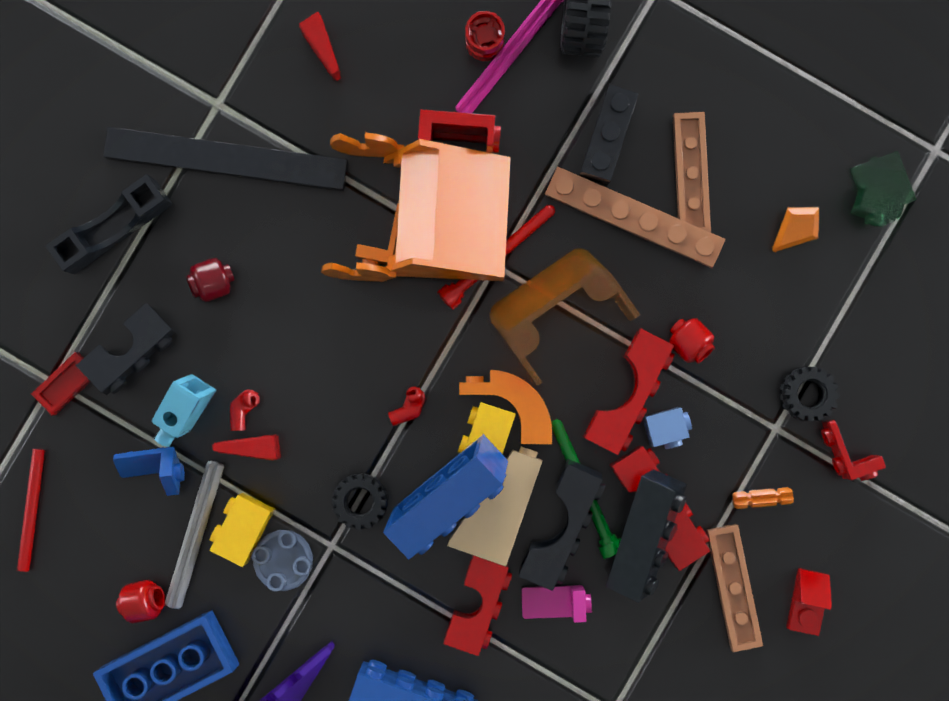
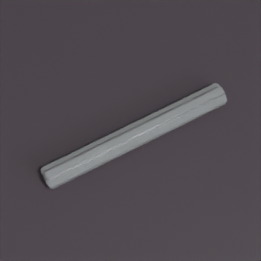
(194, 534)

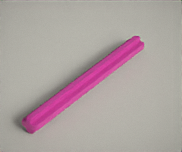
(507, 56)

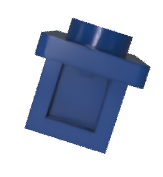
(151, 462)

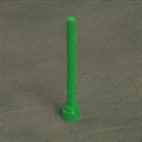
(609, 542)

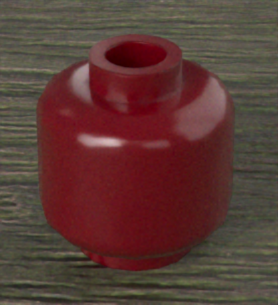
(210, 279)

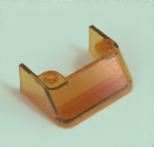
(517, 310)

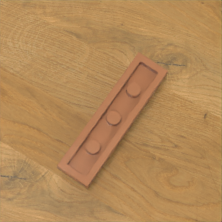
(691, 169)
(734, 588)

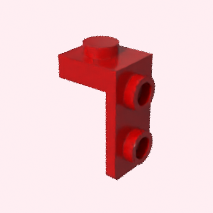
(863, 468)

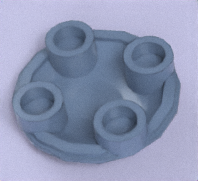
(282, 560)

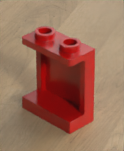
(460, 127)

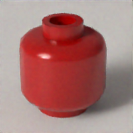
(692, 340)
(140, 601)

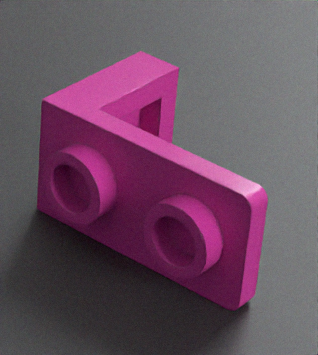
(561, 602)

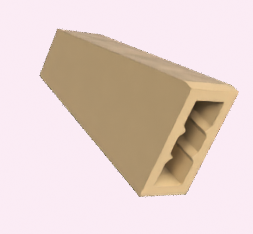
(495, 524)

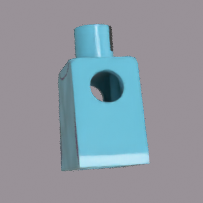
(181, 408)

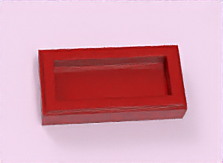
(61, 385)

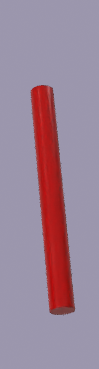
(31, 508)

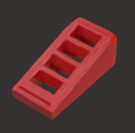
(317, 37)
(259, 447)

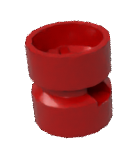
(484, 35)

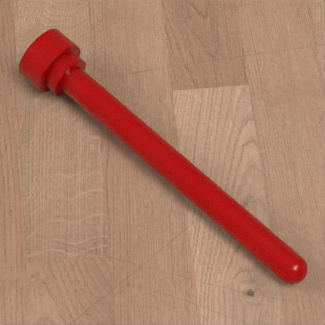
(454, 292)

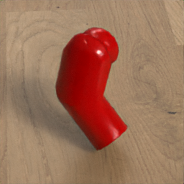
(411, 408)

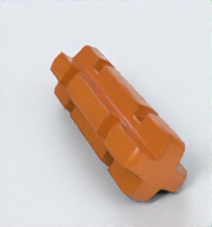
(762, 498)

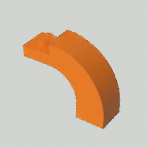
(531, 409)

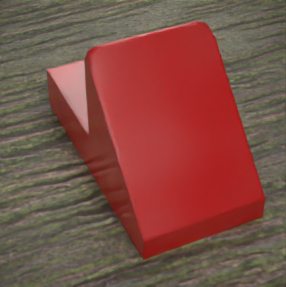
(809, 601)

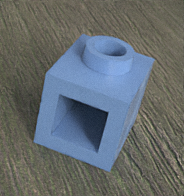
(667, 427)

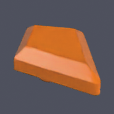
(797, 227)

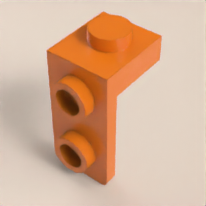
(376, 255)

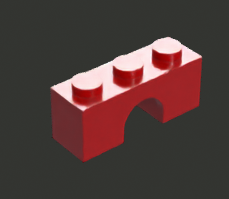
(470, 630)

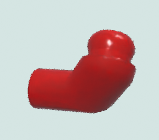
(240, 407)

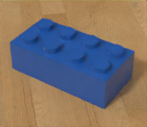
(447, 498)
(170, 664)
(380, 684)

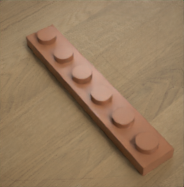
(635, 217)

